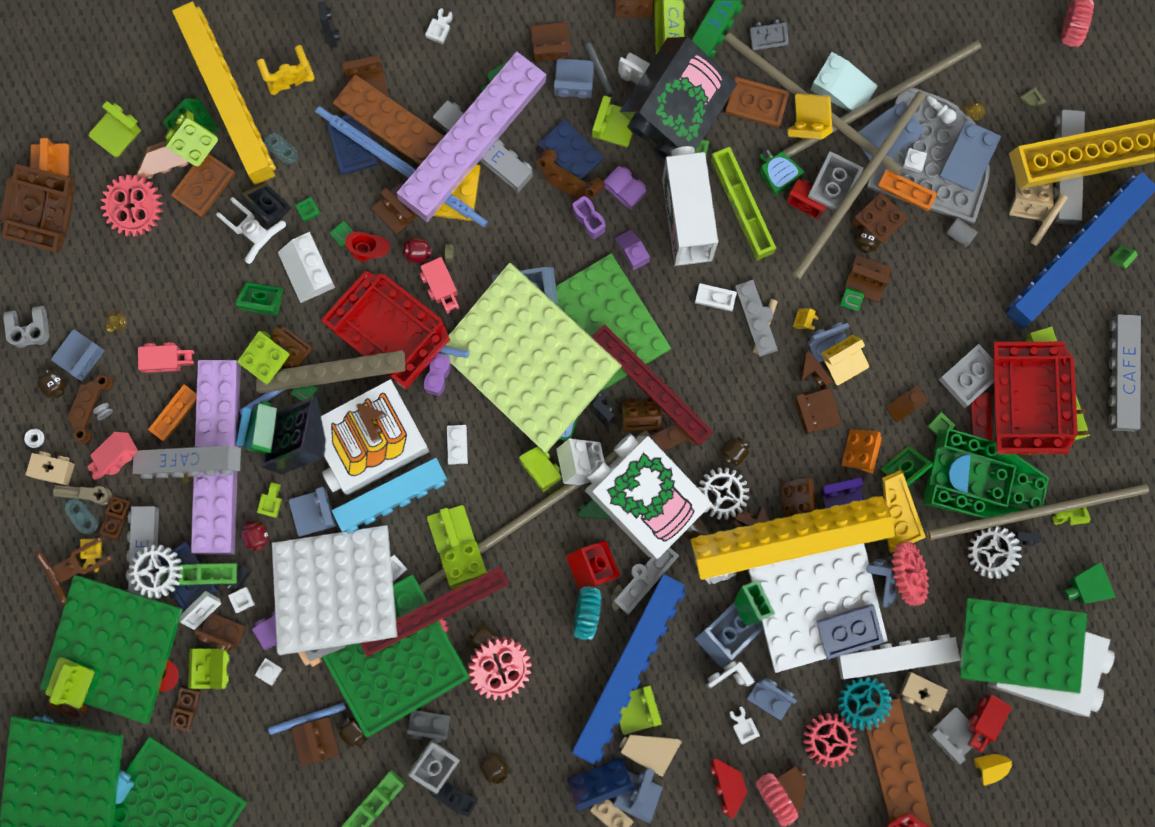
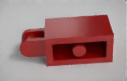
(987, 721)

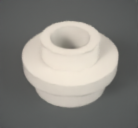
(28, 438)

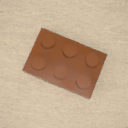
(757, 102)
(203, 185)

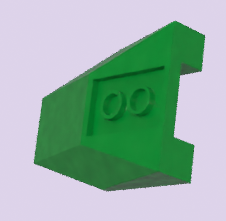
(995, 483)

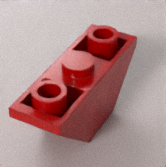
(730, 786)

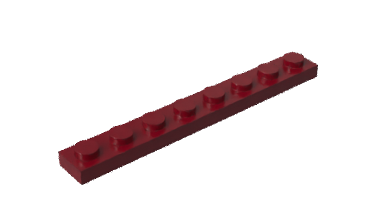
(653, 386)
(441, 608)

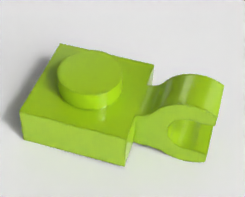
(269, 503)
(1075, 516)

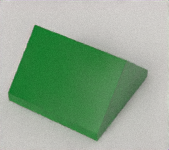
(260, 299)
(910, 463)

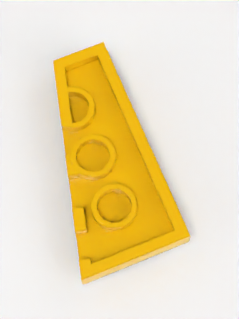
(904, 514)

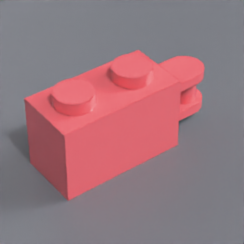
(440, 283)
(162, 358)
(112, 455)

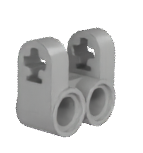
(40, 323)

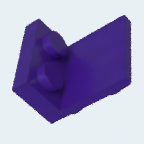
(842, 493)

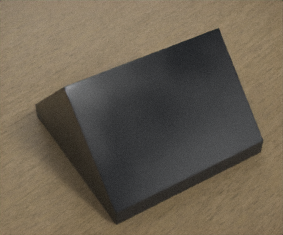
(266, 204)

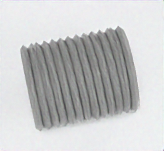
(961, 232)

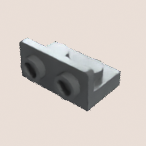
(428, 725)

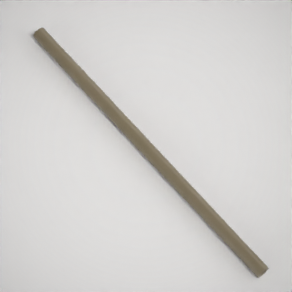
(795, 89)
(892, 93)
(858, 186)
(1037, 512)

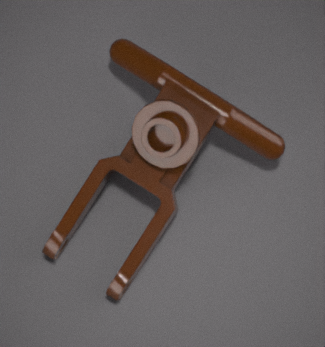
(68, 568)

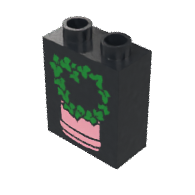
(677, 97)

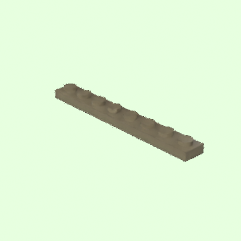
(334, 371)

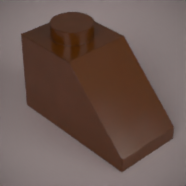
(794, 785)

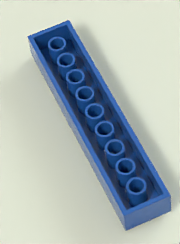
(1080, 249)
(626, 673)

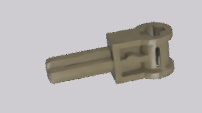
(84, 493)

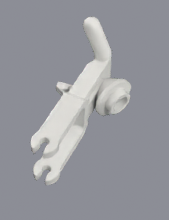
(252, 230)

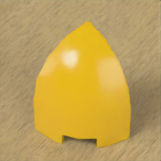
(993, 767)

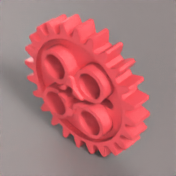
(115, 206)
(910, 573)
(515, 661)

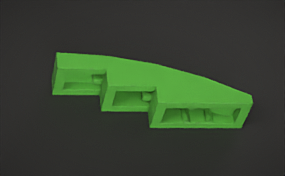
(206, 574)
(376, 801)

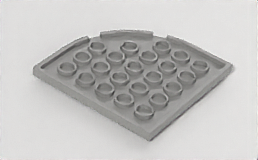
(937, 143)

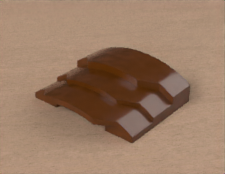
(37, 207)

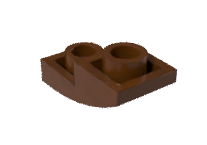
(115, 518)
(185, 709)

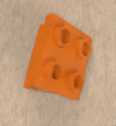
(50, 157)
(862, 450)

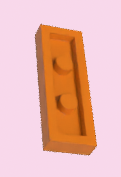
(907, 190)
(173, 413)

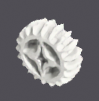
(731, 497)
(993, 560)
(154, 563)

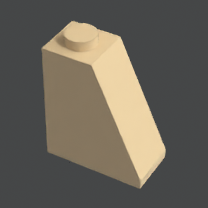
(650, 751)

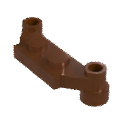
(565, 180)
(84, 406)
(670, 438)

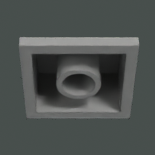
(433, 767)

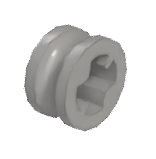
(102, 411)

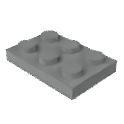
(970, 376)

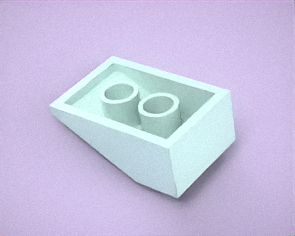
(843, 83)

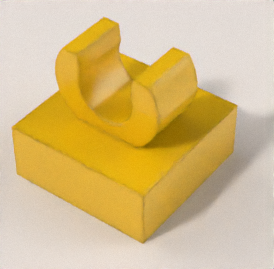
(804, 319)

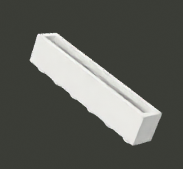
(899, 657)

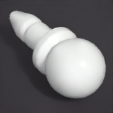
(947, 115)

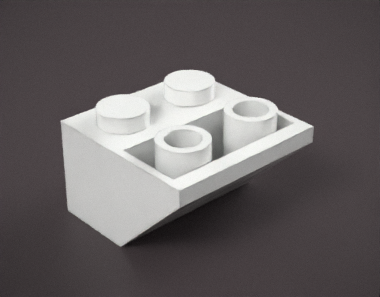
(578, 459)

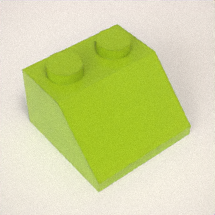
(540, 468)

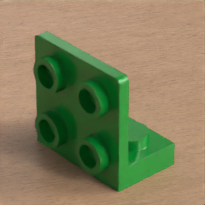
(200, 113)

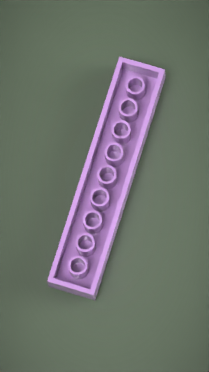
(471, 137)
(216, 426)

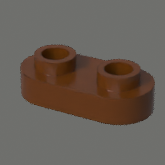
(68, 710)

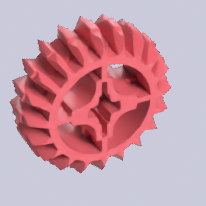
(1077, 22)
(831, 731)
(777, 799)

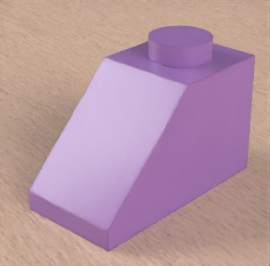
(633, 249)

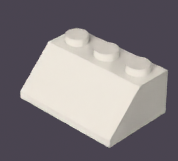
(305, 267)

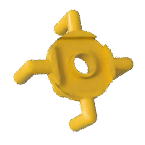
(287, 74)

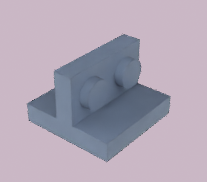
(643, 799)

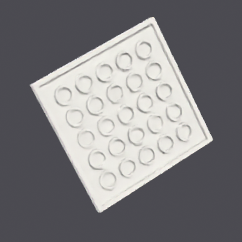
(333, 590)
(809, 591)

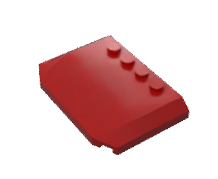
(384, 318)
(1034, 397)

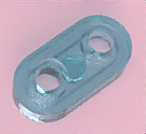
(280, 148)
(81, 517)

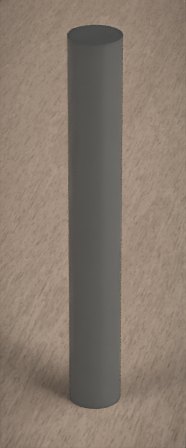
(599, 69)

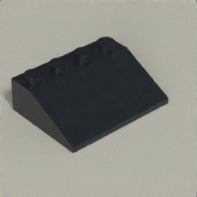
(296, 438)

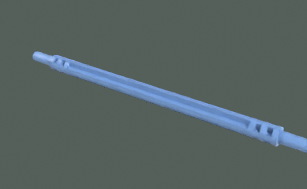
(393, 161)

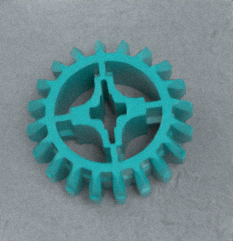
(587, 613)
(851, 695)

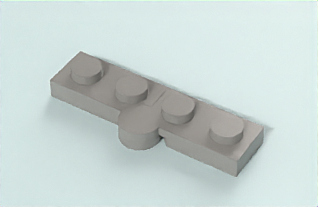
(757, 317)
(643, 579)

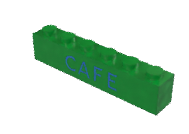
(715, 24)

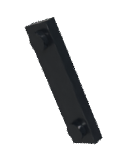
(325, 17)

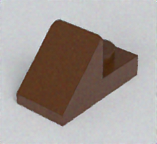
(812, 366)
(906, 404)
(369, 416)
(747, 519)

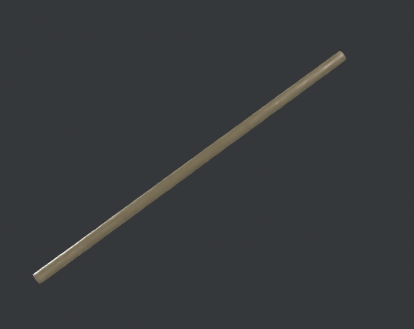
(520, 521)

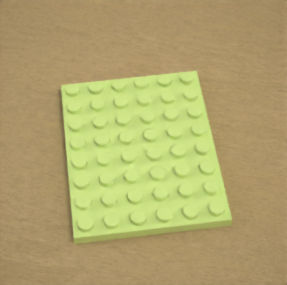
(530, 357)

